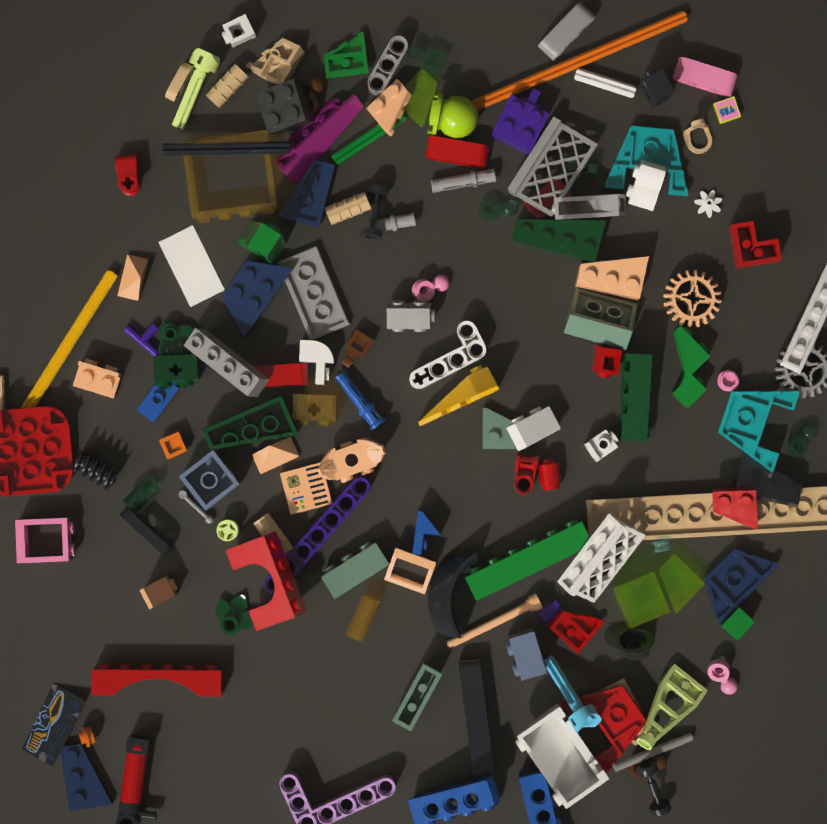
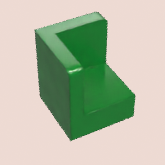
(737, 623)

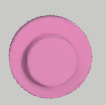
(728, 380)

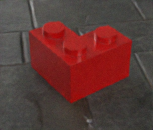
(748, 251)

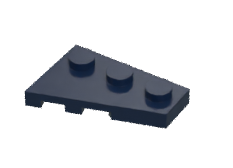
(309, 198)
(81, 780)

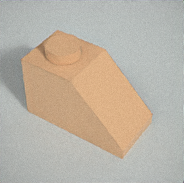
(159, 591)

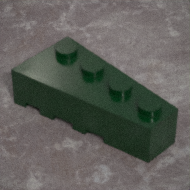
(564, 238)
(635, 397)
(254, 424)

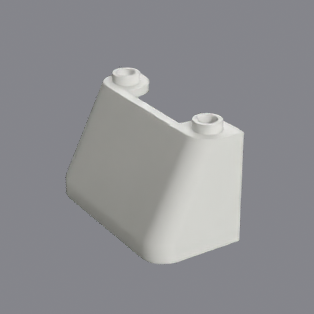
(561, 757)

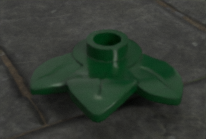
(174, 344)
(234, 611)

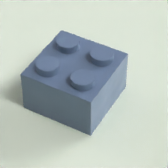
(210, 480)
(526, 654)

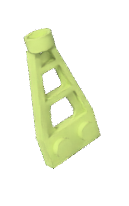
(682, 686)

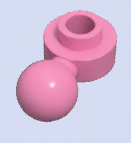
(439, 283)
(728, 684)

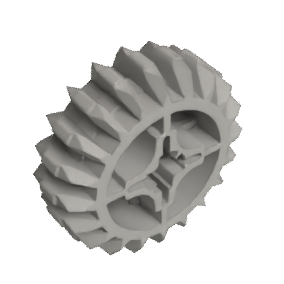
(807, 379)

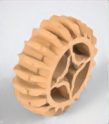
(691, 308)

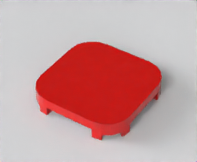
(34, 451)

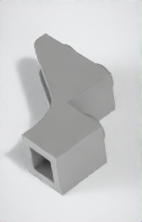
(589, 206)

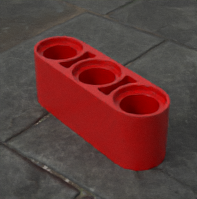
(457, 152)
(285, 374)

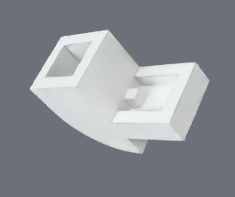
(316, 353)

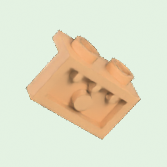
(97, 379)

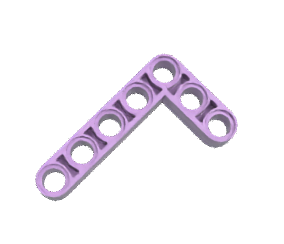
(334, 804)

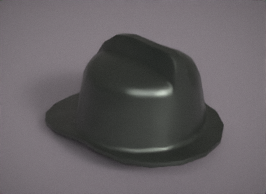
(632, 642)

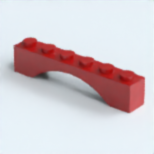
(202, 681)

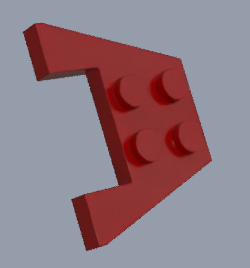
(619, 722)

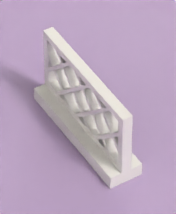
(609, 533)

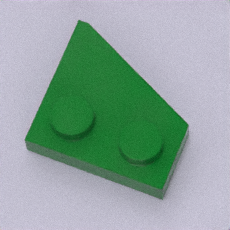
(347, 59)

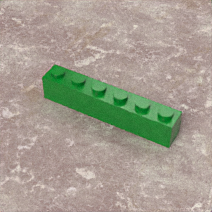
(528, 560)

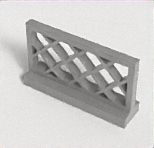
(537, 156)

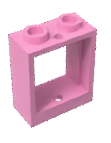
(22, 540)

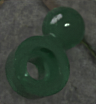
(508, 208)
(797, 444)

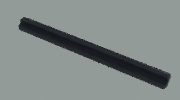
(227, 148)

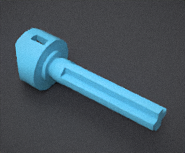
(583, 715)

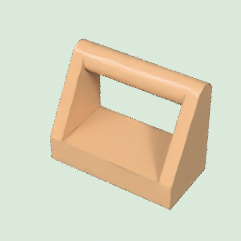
(415, 559)

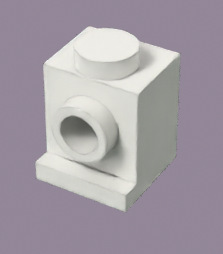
(242, 24)
(595, 450)

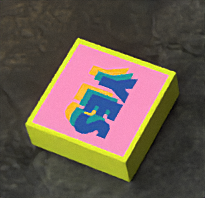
(727, 110)

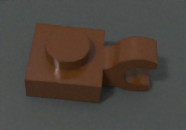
(358, 346)

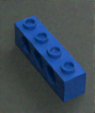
(529, 783)
(483, 787)

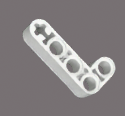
(445, 360)

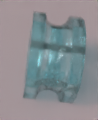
(661, 545)

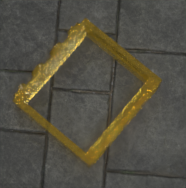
(244, 211)

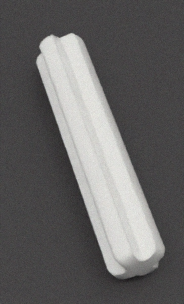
(605, 82)

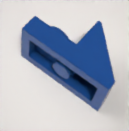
(423, 526)

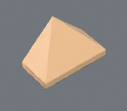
(133, 277)
(275, 455)

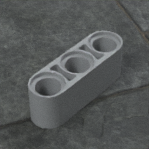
(566, 31)
(388, 55)

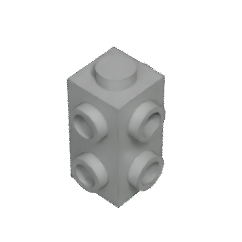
(409, 315)

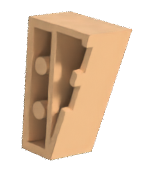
(614, 277)

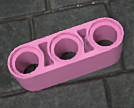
(705, 76)

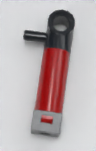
(133, 781)

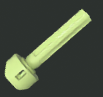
(204, 63)

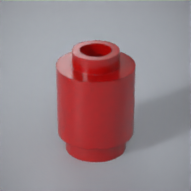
(549, 475)

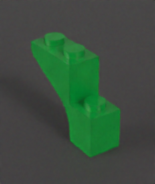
(691, 357)

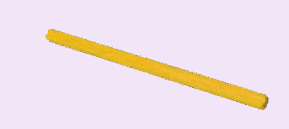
(70, 339)

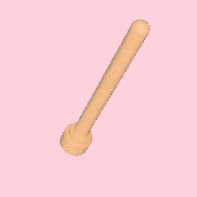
(531, 604)

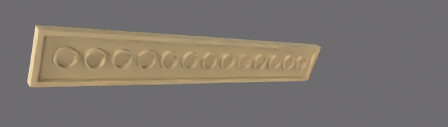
(694, 516)

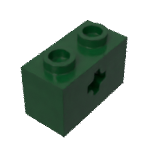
(186, 368)

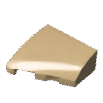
(278, 62)

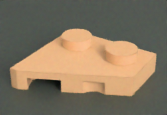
(390, 106)

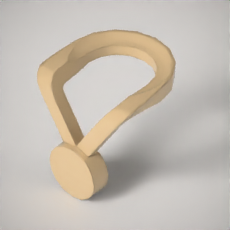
(698, 124)

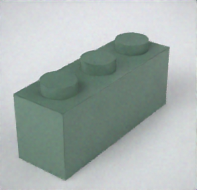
(354, 569)
(417, 696)

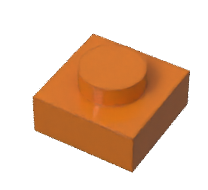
(173, 445)

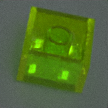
(640, 599)

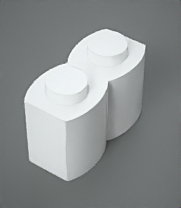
(646, 184)

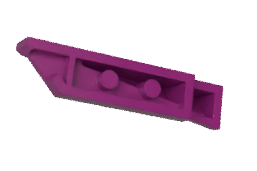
(315, 138)

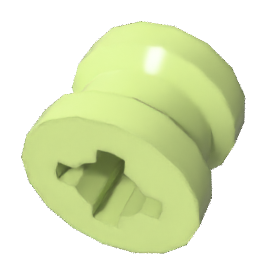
(224, 530)

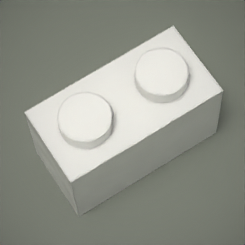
(533, 428)

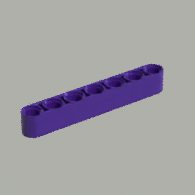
(327, 529)

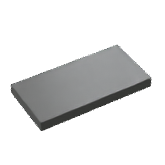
(314, 294)

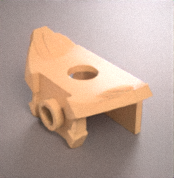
(368, 454)

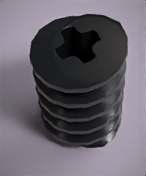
(96, 469)

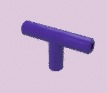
(143, 339)

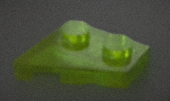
(422, 90)
(679, 582)

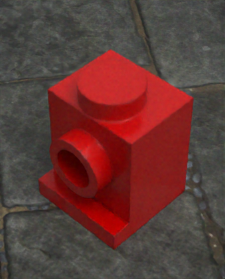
(612, 363)

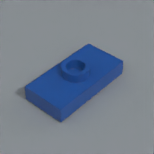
(156, 402)

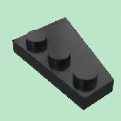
(769, 485)

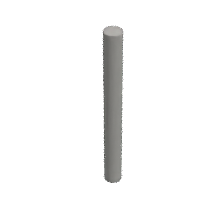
(653, 752)

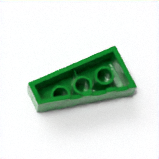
(263, 240)

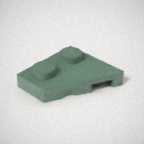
(495, 431)

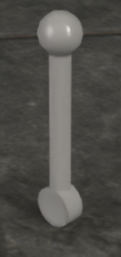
(208, 518)

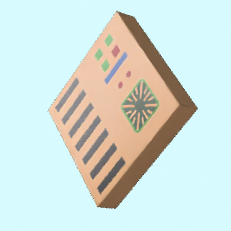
(305, 489)

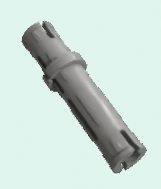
(463, 180)

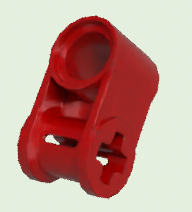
(128, 170)
(525, 471)

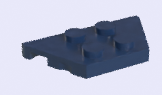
(253, 291)
(735, 580)

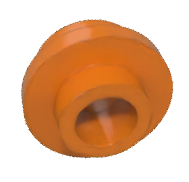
(86, 736)

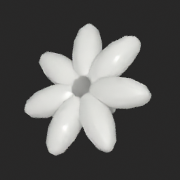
(704, 206)

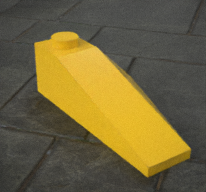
(472, 388)

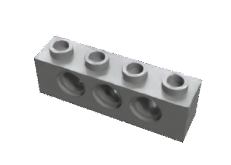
(226, 362)

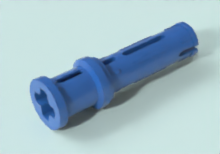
(366, 409)

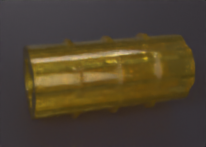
(362, 618)

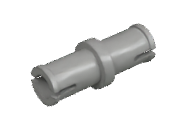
(395, 222)

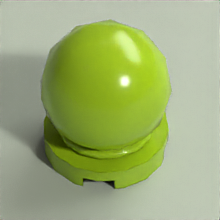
(454, 116)

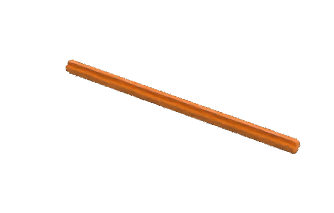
(580, 60)

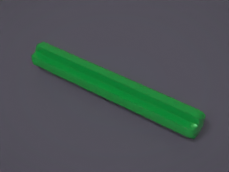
(362, 141)

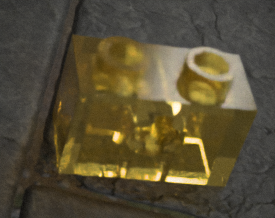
(303, 402)

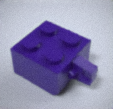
(521, 122)

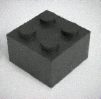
(285, 107)

